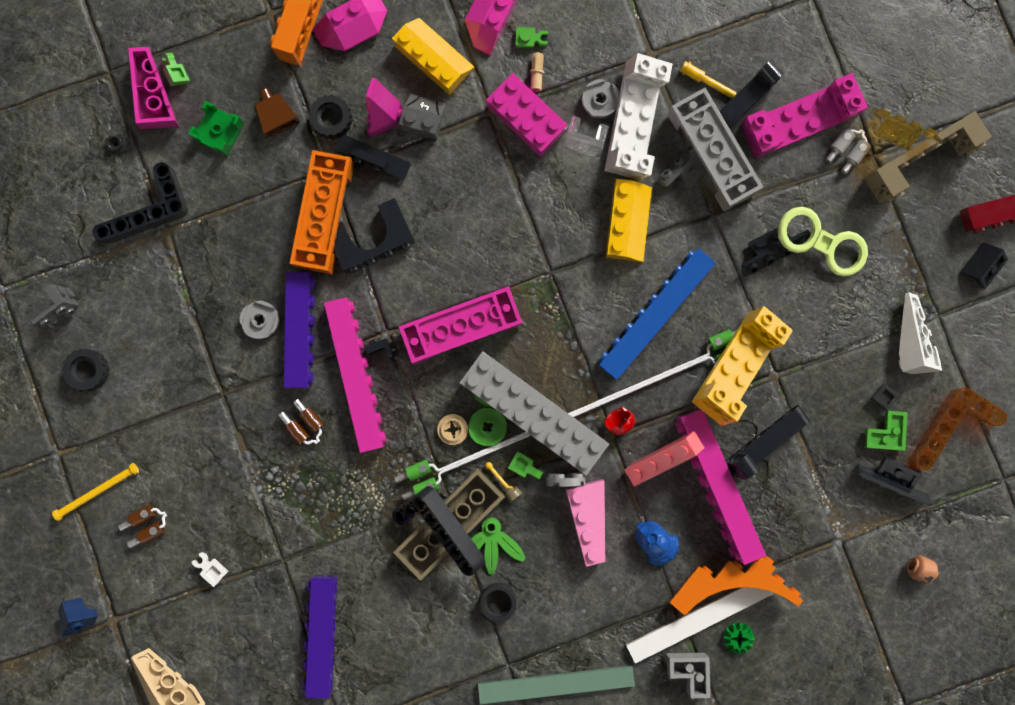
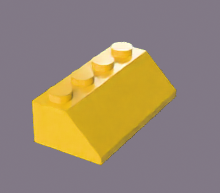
(432, 55)
(628, 221)

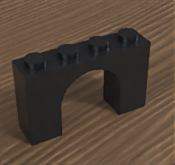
(397, 238)

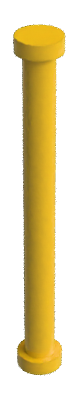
(58, 514)

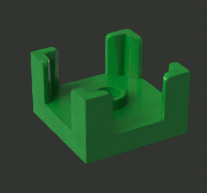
(217, 129)

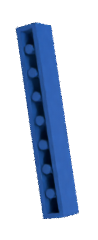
(656, 314)

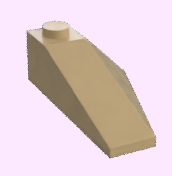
(161, 683)

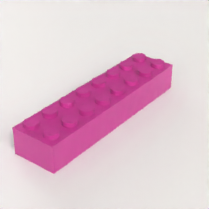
(721, 490)

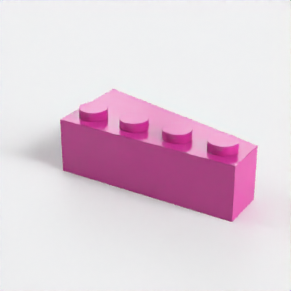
(149, 94)

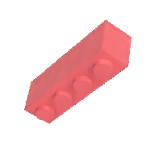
(664, 458)

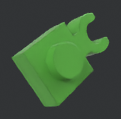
(527, 38)

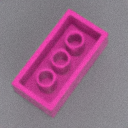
(526, 115)

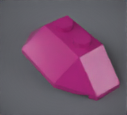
(487, 21)
(350, 24)

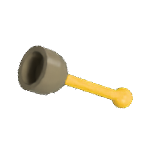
(511, 492)

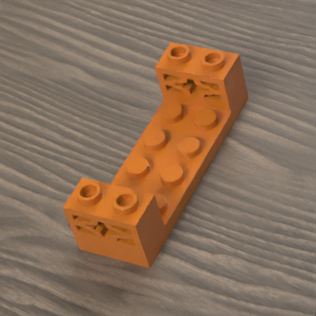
(321, 212)

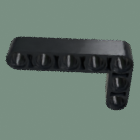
(149, 212)
(744, 460)
(444, 526)

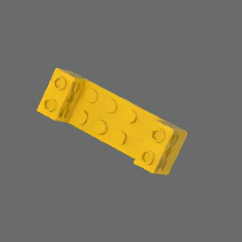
(739, 364)

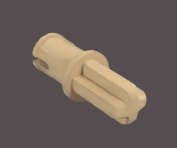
(537, 72)

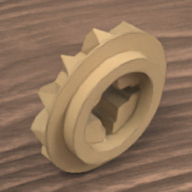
(447, 437)

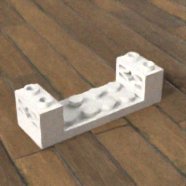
(635, 116)

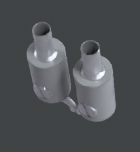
(855, 155)

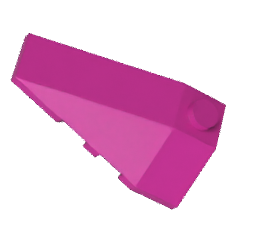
(383, 109)

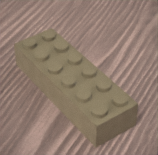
(469, 506)

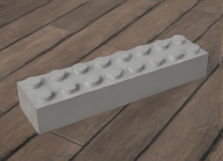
(534, 413)

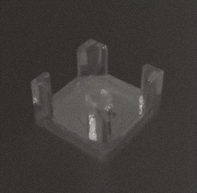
(584, 143)

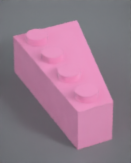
(588, 515)

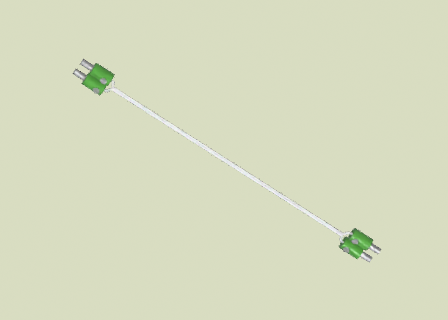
(423, 468)

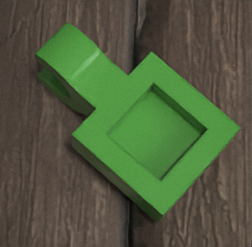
(174, 72)
(522, 465)

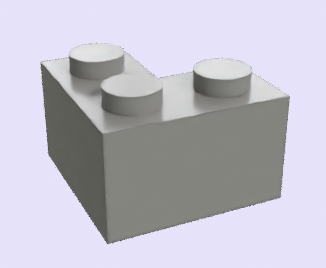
(694, 668)

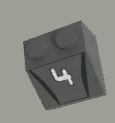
(422, 116)

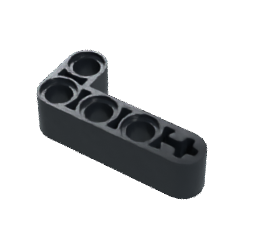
(751, 93)

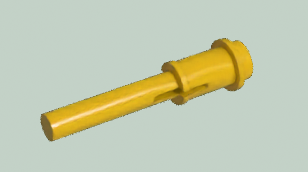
(699, 75)

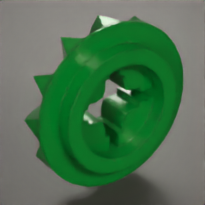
(732, 631)

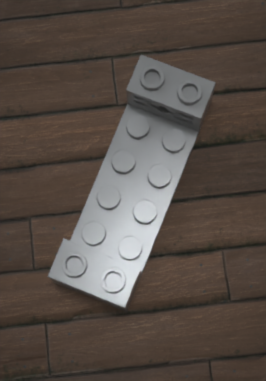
(716, 148)

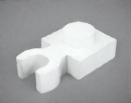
(212, 571)

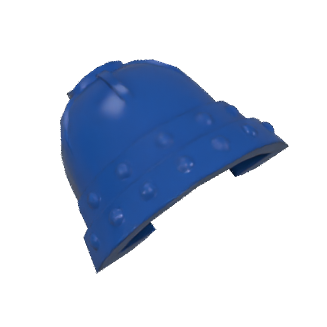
(656, 542)

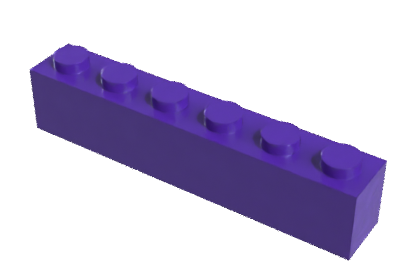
(299, 330)
(320, 636)

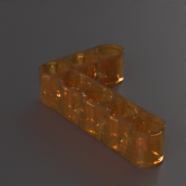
(949, 423)

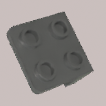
(63, 307)

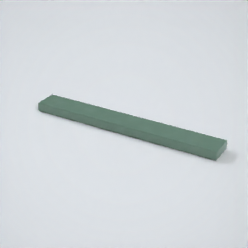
(556, 684)

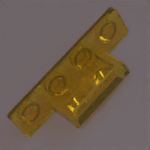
(900, 132)

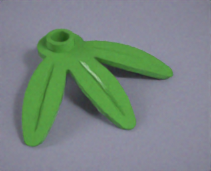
(491, 539)

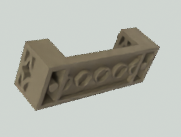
(965, 136)

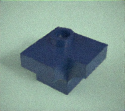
(75, 616)

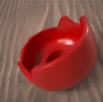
(620, 421)

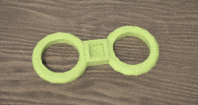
(822, 241)

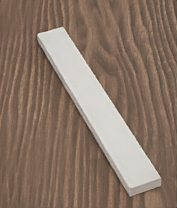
(695, 621)

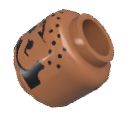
(922, 569)

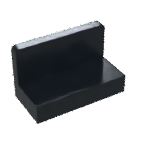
(985, 264)

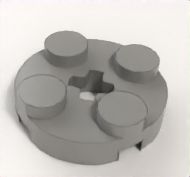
(605, 89)
(265, 329)
(572, 479)

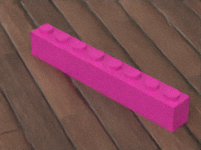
(354, 374)

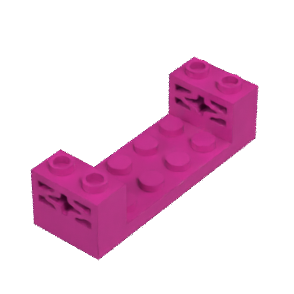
(804, 116)
(460, 325)

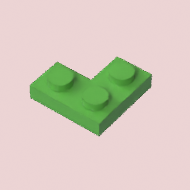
(892, 437)

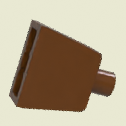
(274, 113)

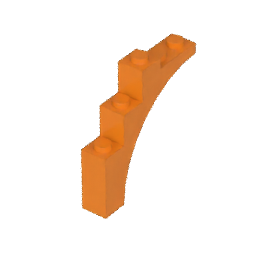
(757, 575)

